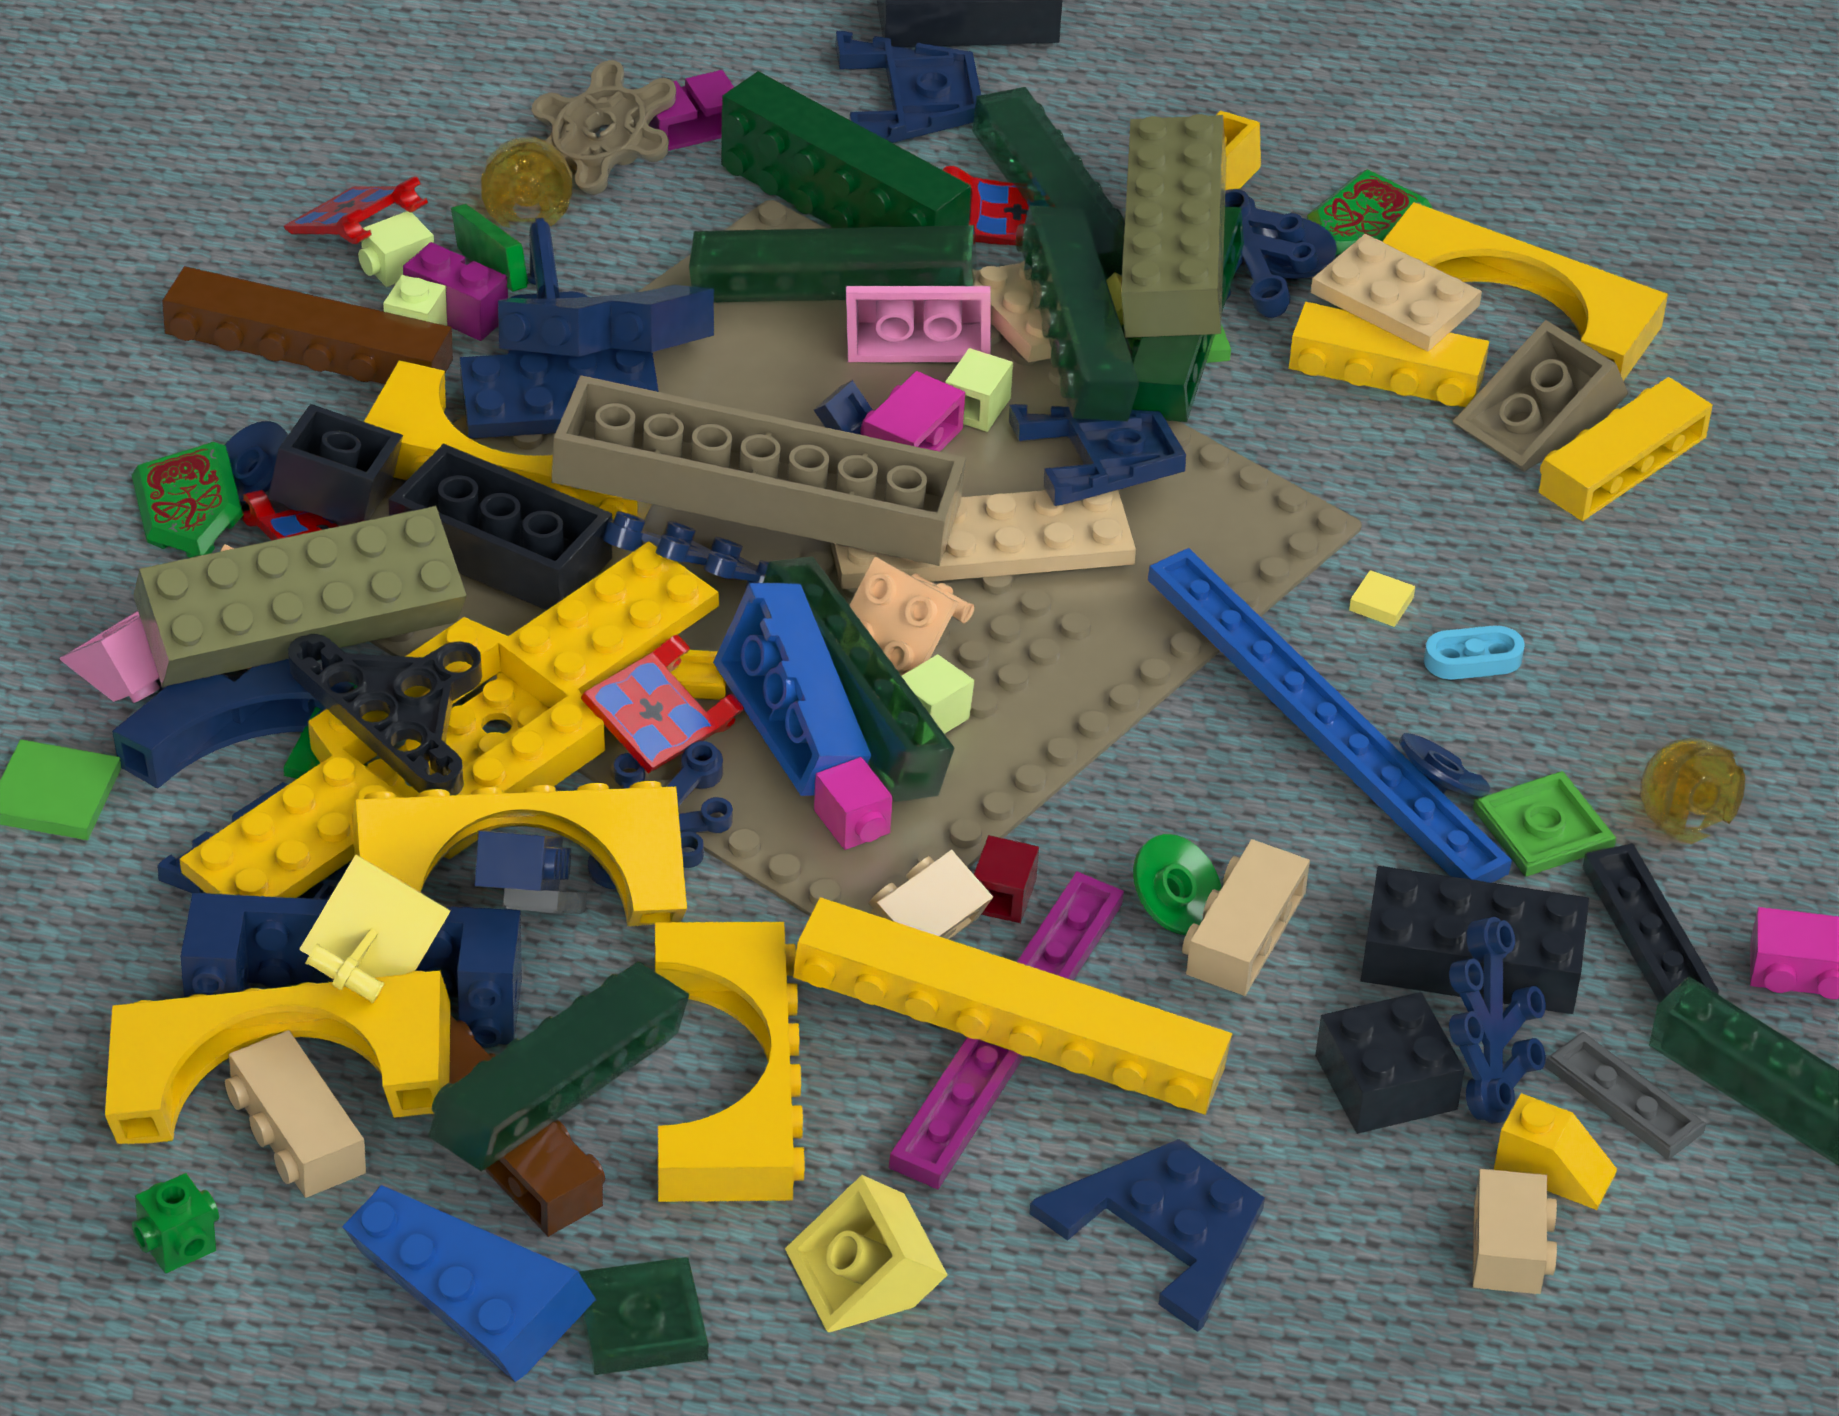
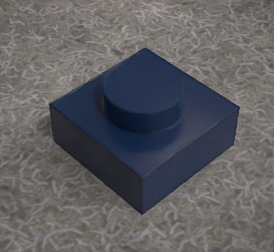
(844, 409)

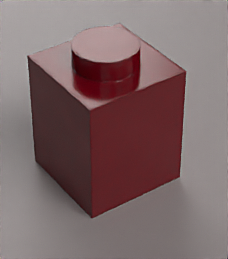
(1009, 875)

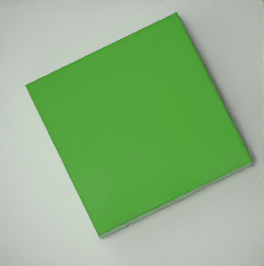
(56, 789)
(1543, 823)

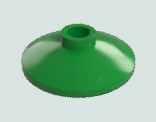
(1174, 881)

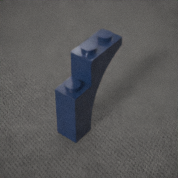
(592, 324)
(210, 714)

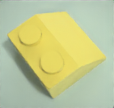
(865, 1256)

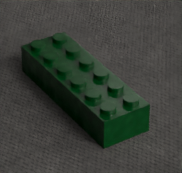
(832, 163)

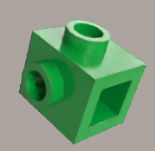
(175, 1222)

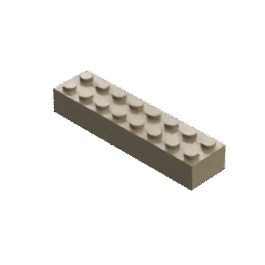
(758, 470)

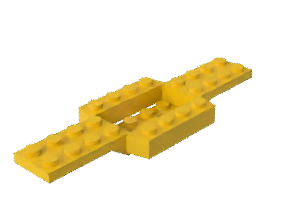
(538, 689)

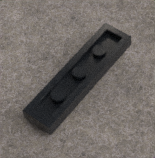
(1645, 919)

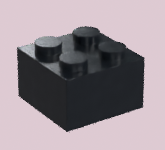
(335, 466)
(1389, 1062)

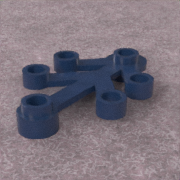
(1269, 291)
(678, 545)
(699, 769)
(1491, 1089)

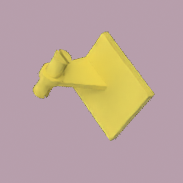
(372, 929)

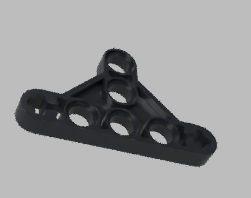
(381, 688)

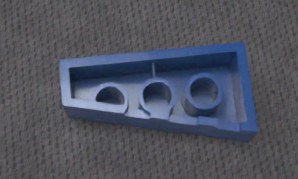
(789, 683)
(477, 1283)

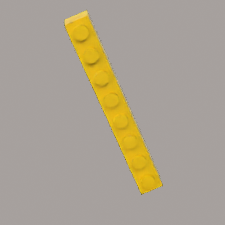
(1012, 1005)

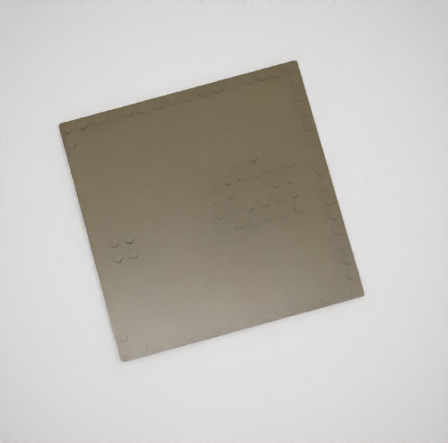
(1052, 655)

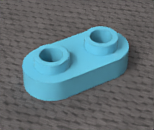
(1474, 652)

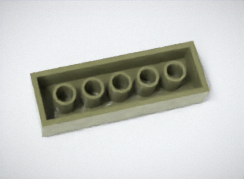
(1174, 226)
(334, 582)

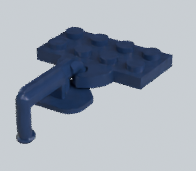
(532, 389)

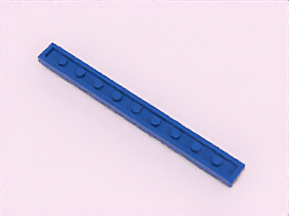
(1328, 719)

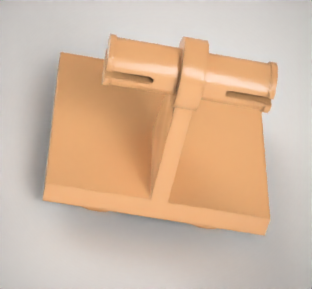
(906, 613)

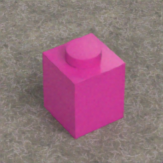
(853, 803)

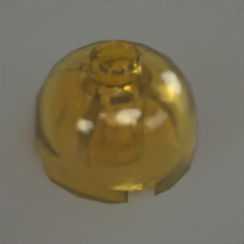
(526, 174)
(1691, 778)

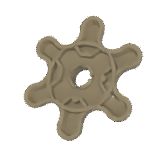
(606, 103)

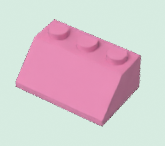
(917, 322)
(117, 661)

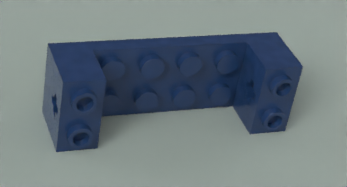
(259, 941)

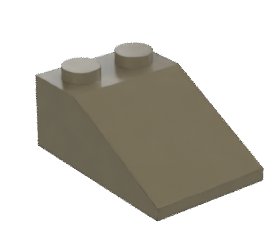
(1543, 397)

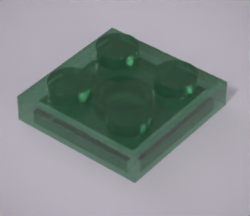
(643, 1316)

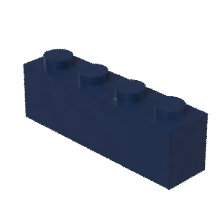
(521, 861)

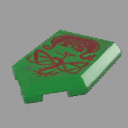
(1364, 206)
(188, 498)

